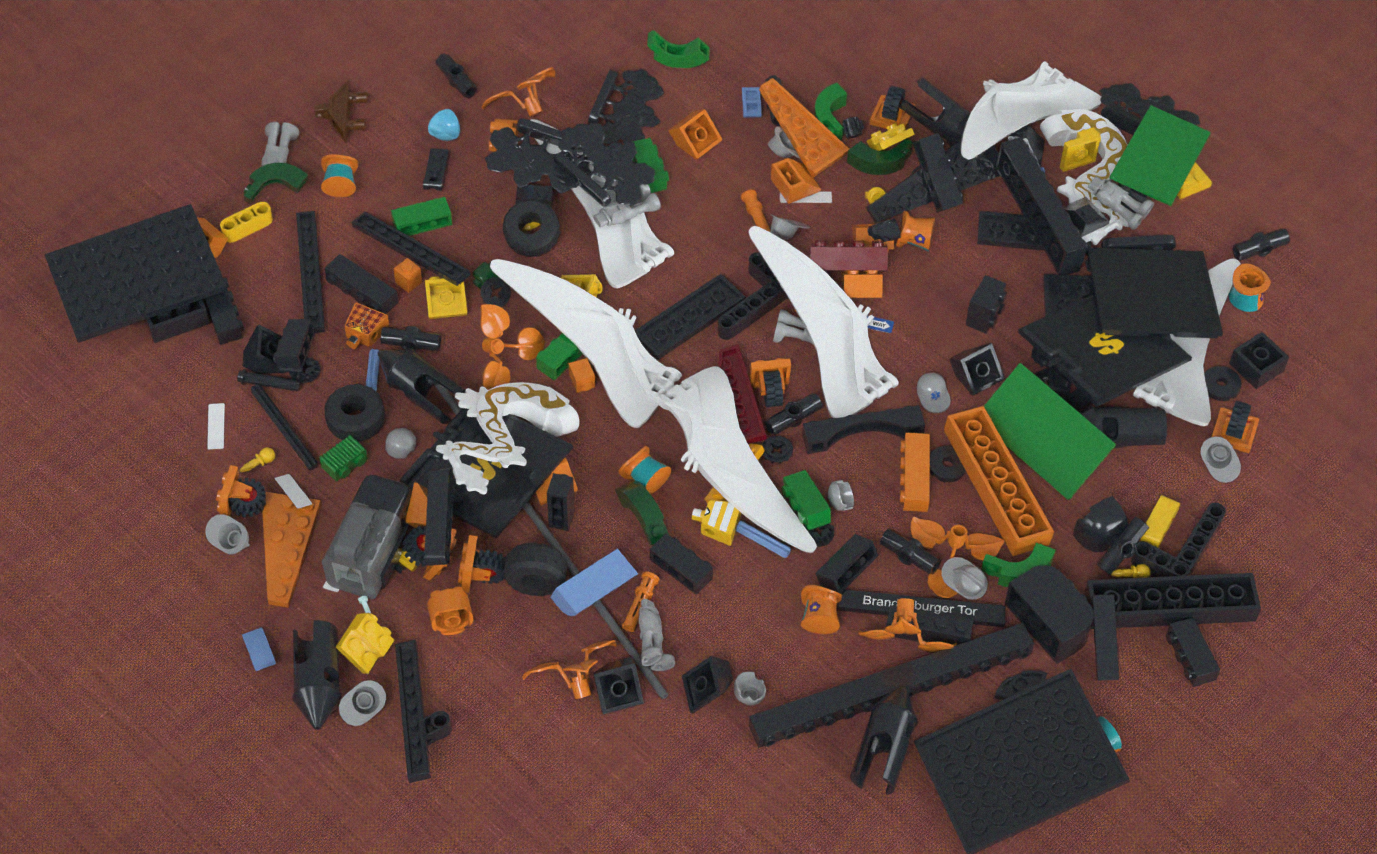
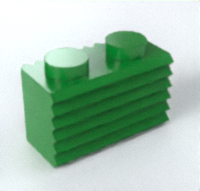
(343, 458)

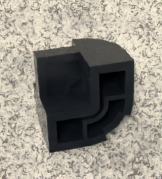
(1100, 525)

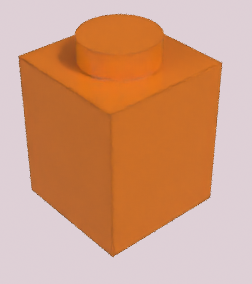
(407, 275)
(582, 375)

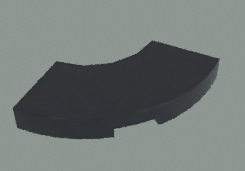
(1018, 683)

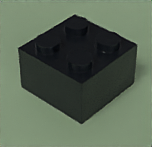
(986, 304)
(1259, 360)

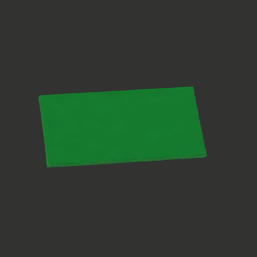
(1160, 155)
(1047, 431)

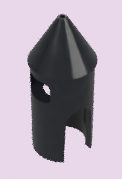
(948, 123)
(415, 376)
(1129, 425)
(312, 692)
(888, 732)

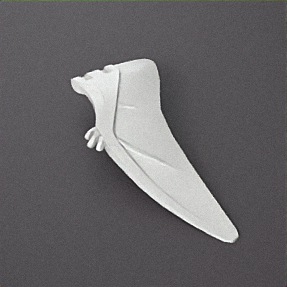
(1184, 388)
(722, 455)

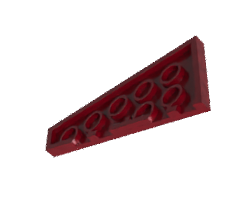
(746, 407)

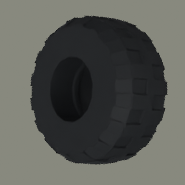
(524, 213)
(350, 399)
(535, 569)

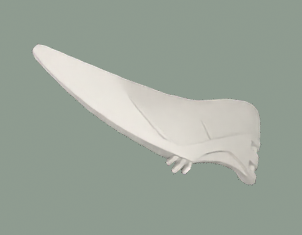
(1015, 105)
(624, 248)
(833, 324)
(600, 334)

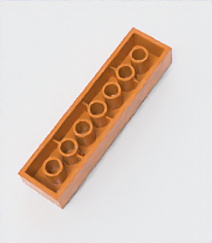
(998, 480)

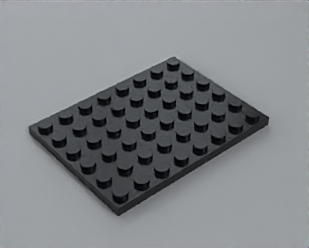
(135, 273)
(1021, 762)

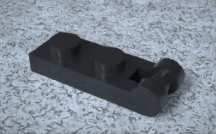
(436, 169)

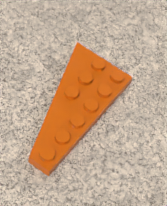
(810, 138)
(286, 543)

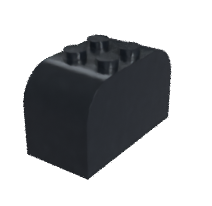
(1051, 610)

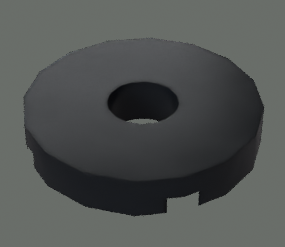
(1225, 375)
(944, 473)

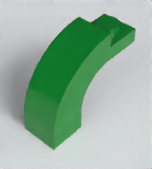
(675, 55)
(827, 102)
(1009, 571)

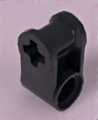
(436, 732)

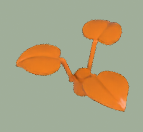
(531, 103)
(493, 322)
(930, 533)
(905, 613)
(579, 683)

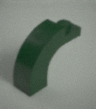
(879, 162)
(274, 173)
(642, 504)

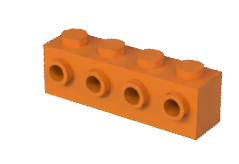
(916, 472)

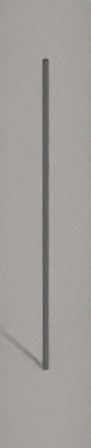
(574, 571)

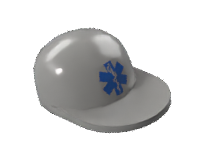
(933, 393)

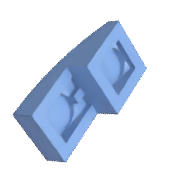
(751, 102)
(258, 649)

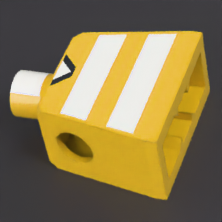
(718, 520)

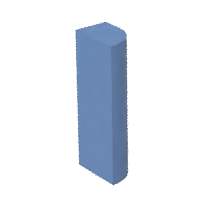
(593, 583)

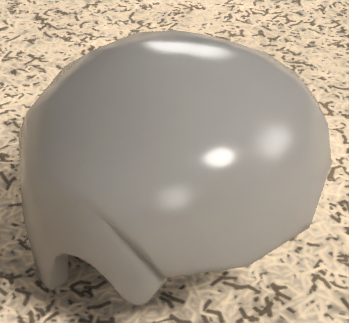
(400, 443)
(840, 495)
(749, 689)

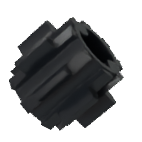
(852, 127)

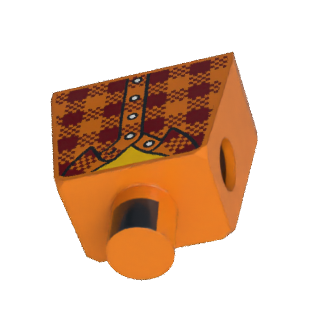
(364, 326)

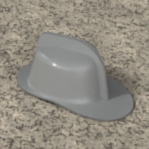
(781, 144)
(785, 228)
(1220, 459)
(227, 534)
(964, 578)
(362, 703)

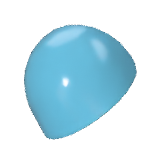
(444, 125)

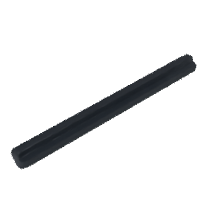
(284, 427)

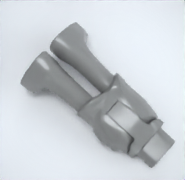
(279, 154)
(1112, 195)
(618, 213)
(783, 330)
(652, 638)

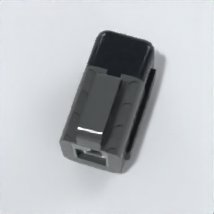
(369, 538)

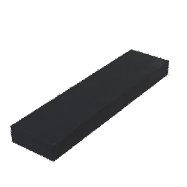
(1105, 637)

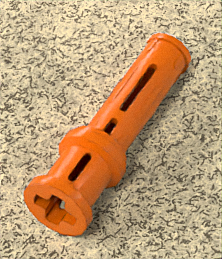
(754, 208)
(642, 592)

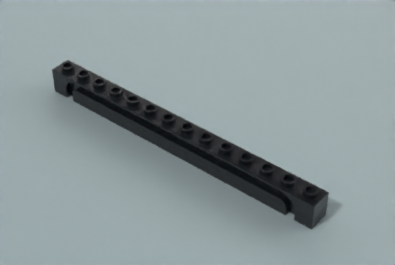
(918, 676)

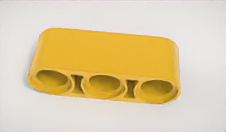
(246, 221)
(1160, 520)

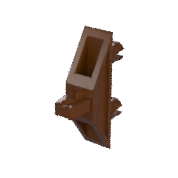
(338, 110)

